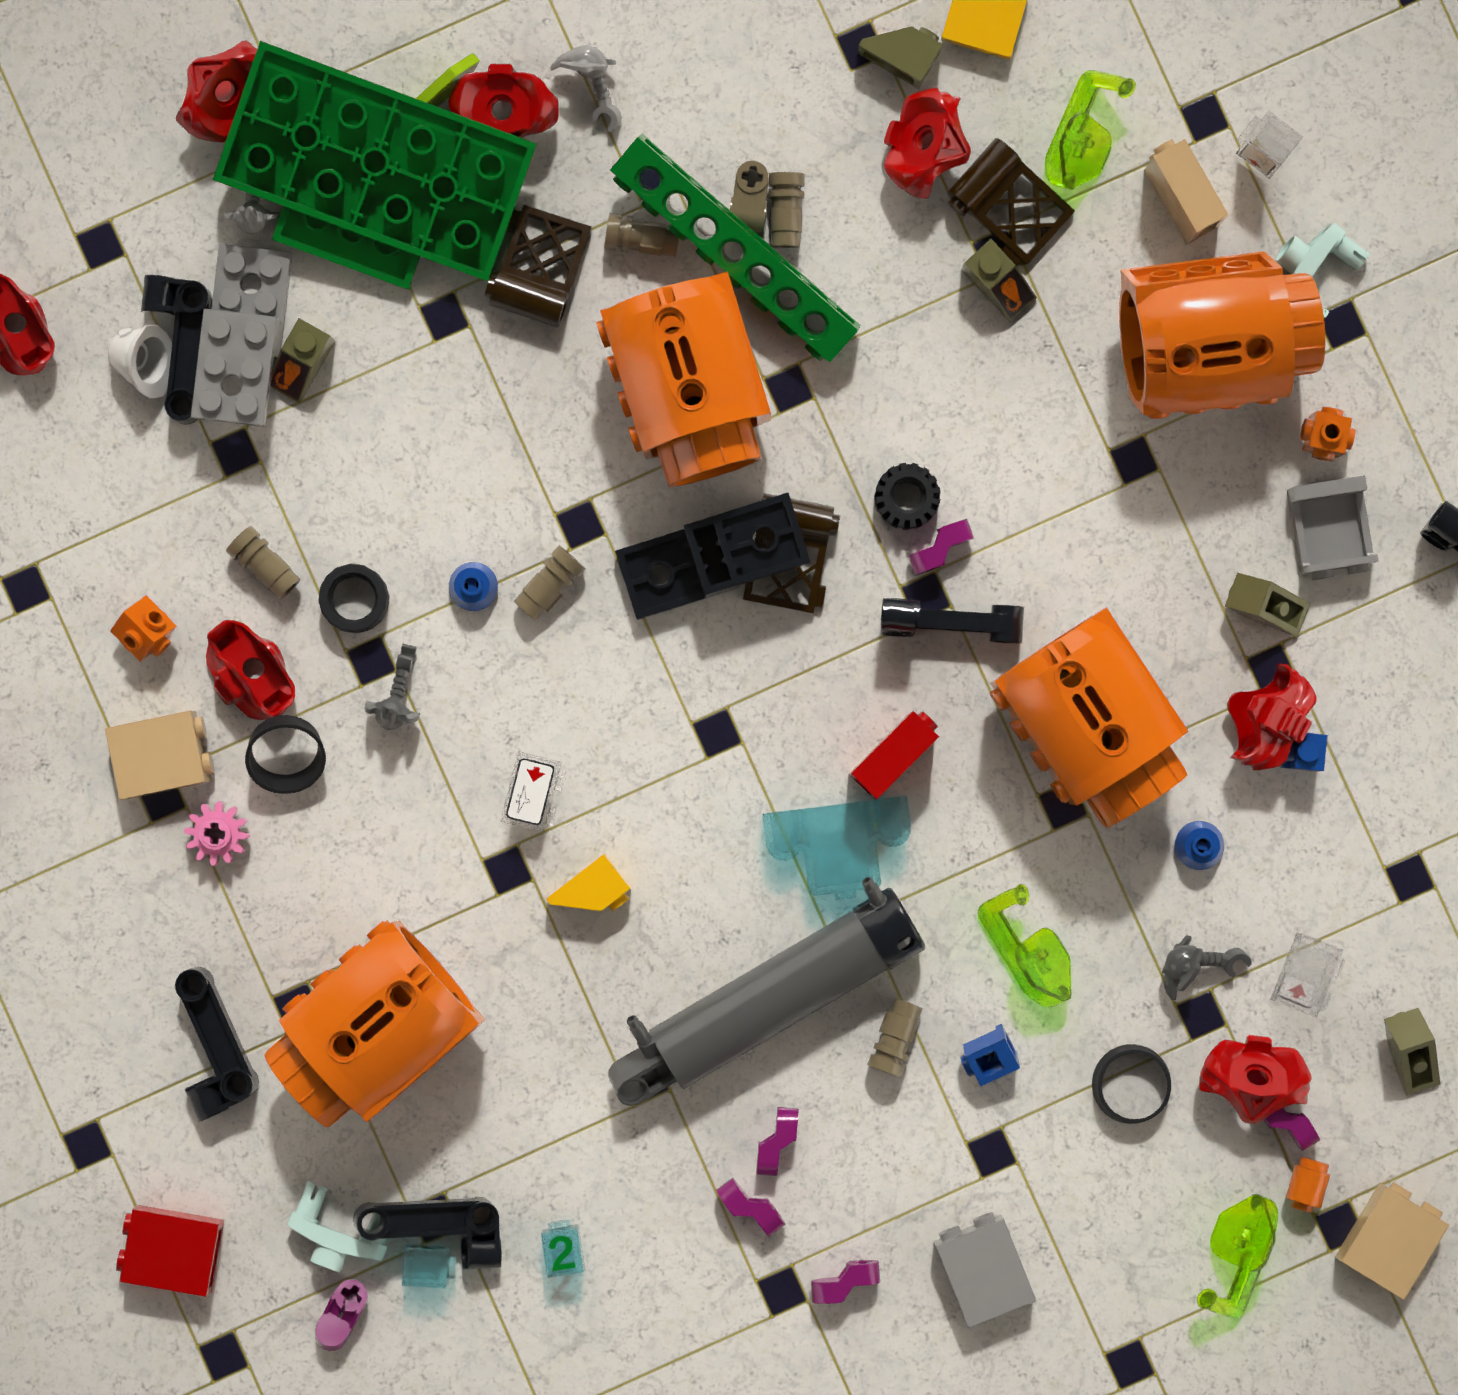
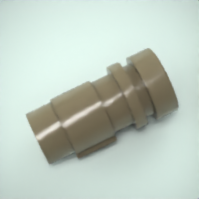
(786, 208)
(641, 236)
(263, 562)
(545, 587)
(897, 1033)

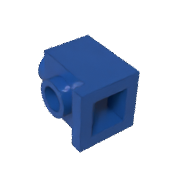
(1308, 754)
(996, 1065)

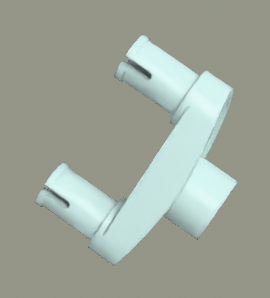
(1304, 258)
(331, 1245)

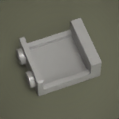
(1331, 527)
(984, 1269)

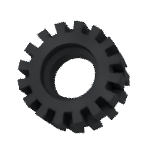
(907, 474)

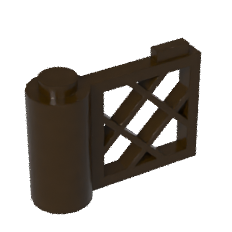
(987, 182)
(529, 293)
(816, 525)

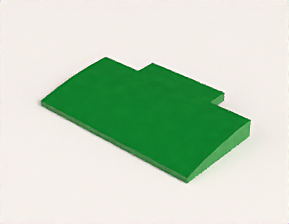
(371, 170)

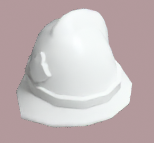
(142, 358)

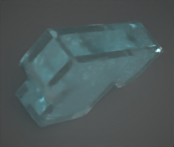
(838, 841)

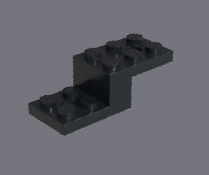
(712, 556)

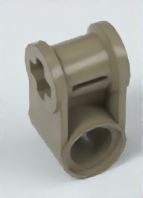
(747, 202)

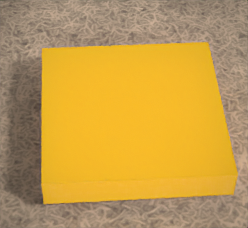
(984, 25)

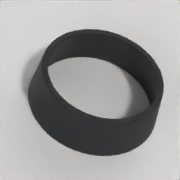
(285, 783)
(1103, 1064)

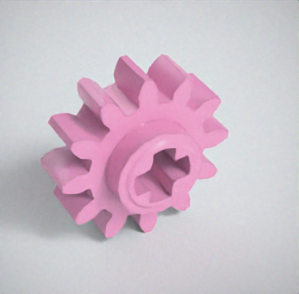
(226, 823)

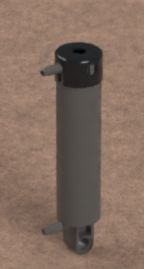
(768, 998)

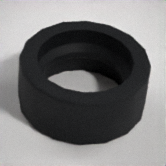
(326, 598)

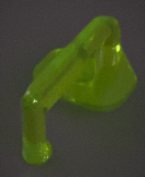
(1080, 141)
(1038, 962)
(1246, 1239)

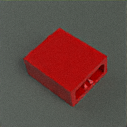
(895, 753)
(170, 1250)

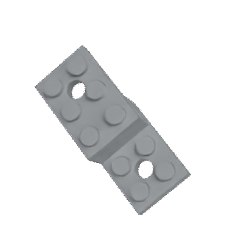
(241, 335)

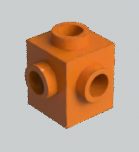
(1316, 440)
(144, 629)

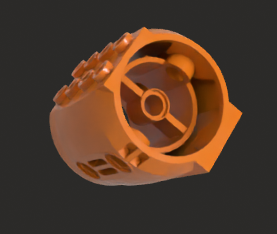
(1217, 333)
(682, 348)
(1103, 693)
(393, 1030)

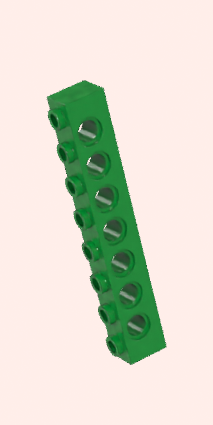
(729, 228)

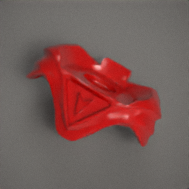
(215, 92)
(532, 102)
(925, 141)
(31, 348)
(227, 651)
(1271, 719)
(1256, 1077)

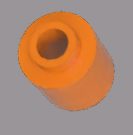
(1308, 1184)

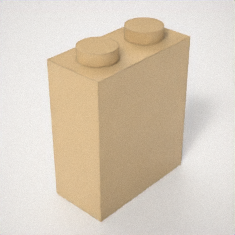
(1185, 190)
(159, 754)
(1393, 1239)

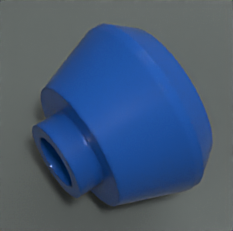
(473, 598)
(1188, 843)

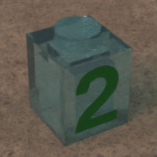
(562, 1249)
(428, 1266)

